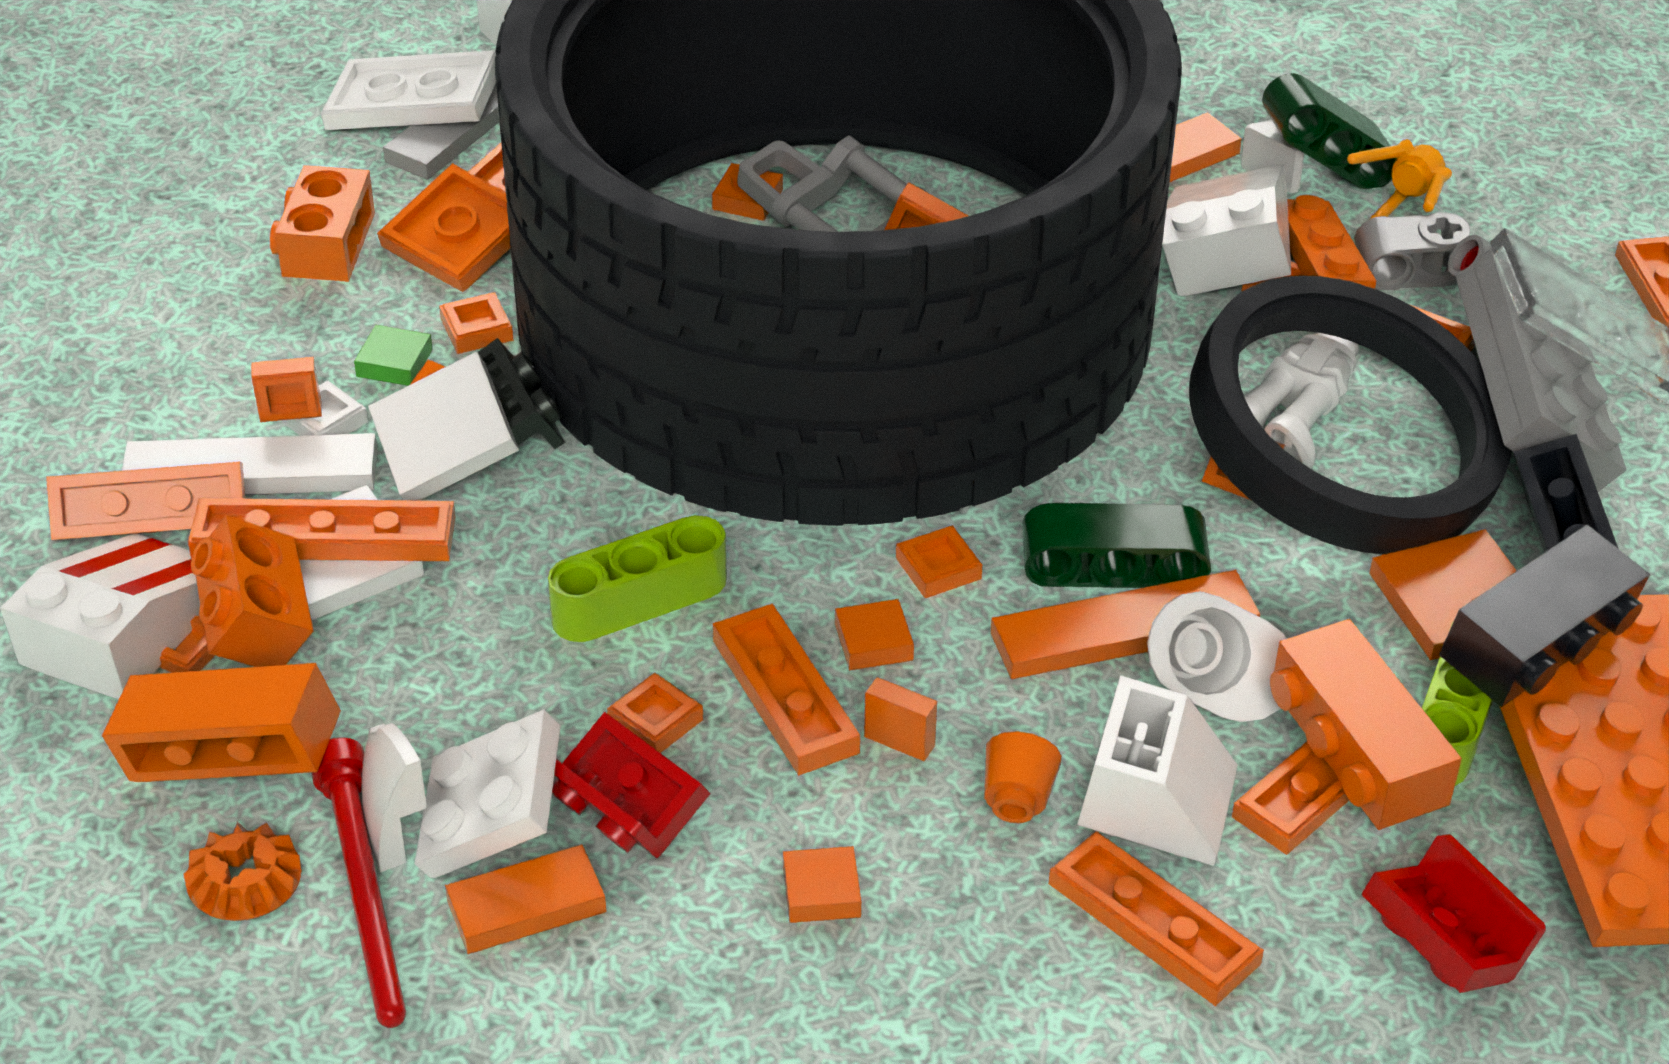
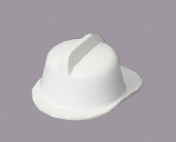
(1216, 655)

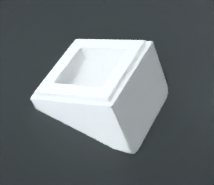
(1266, 148)

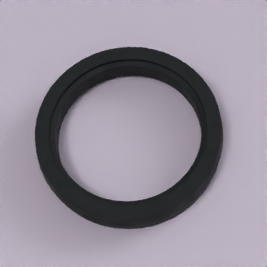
(1295, 491)

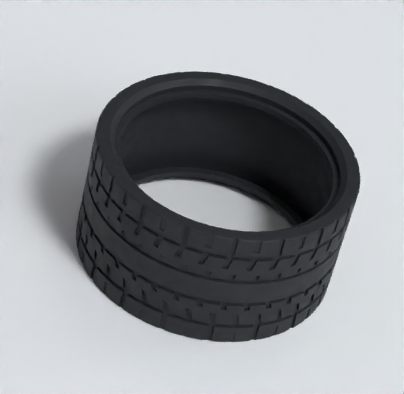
(825, 363)

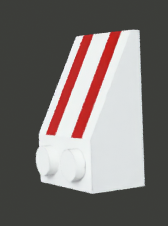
(104, 612)

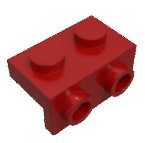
(629, 785)
(1457, 916)

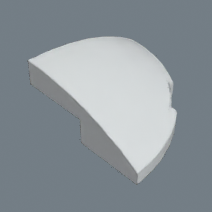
(390, 791)

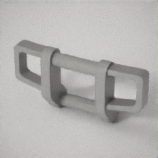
(816, 183)

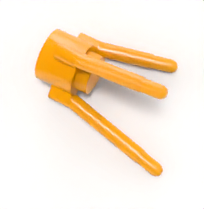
(1413, 174)

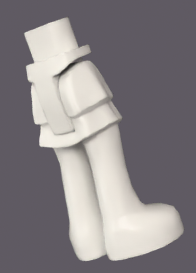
(1307, 383)

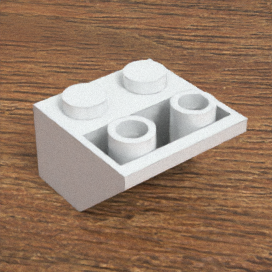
(1160, 774)

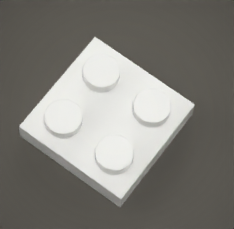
(488, 794)

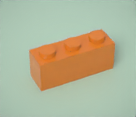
(222, 723)
(1364, 724)

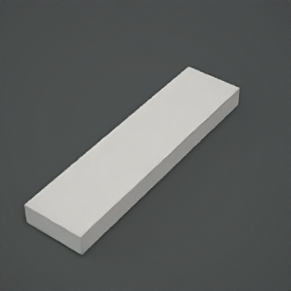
(271, 463)

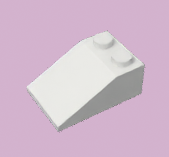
(1228, 231)

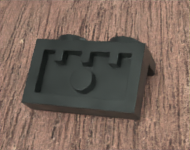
(524, 405)

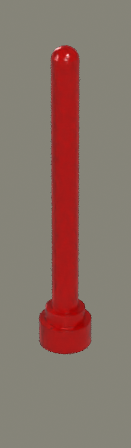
(341, 781)

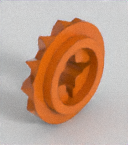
(252, 891)

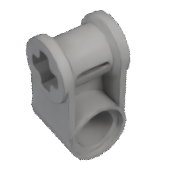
(1408, 249)

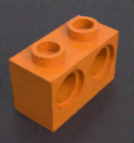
(323, 223)
(251, 593)

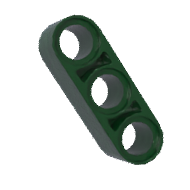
(1326, 129)
(1114, 544)

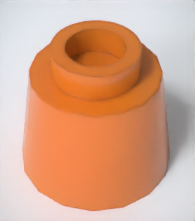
(1019, 775)

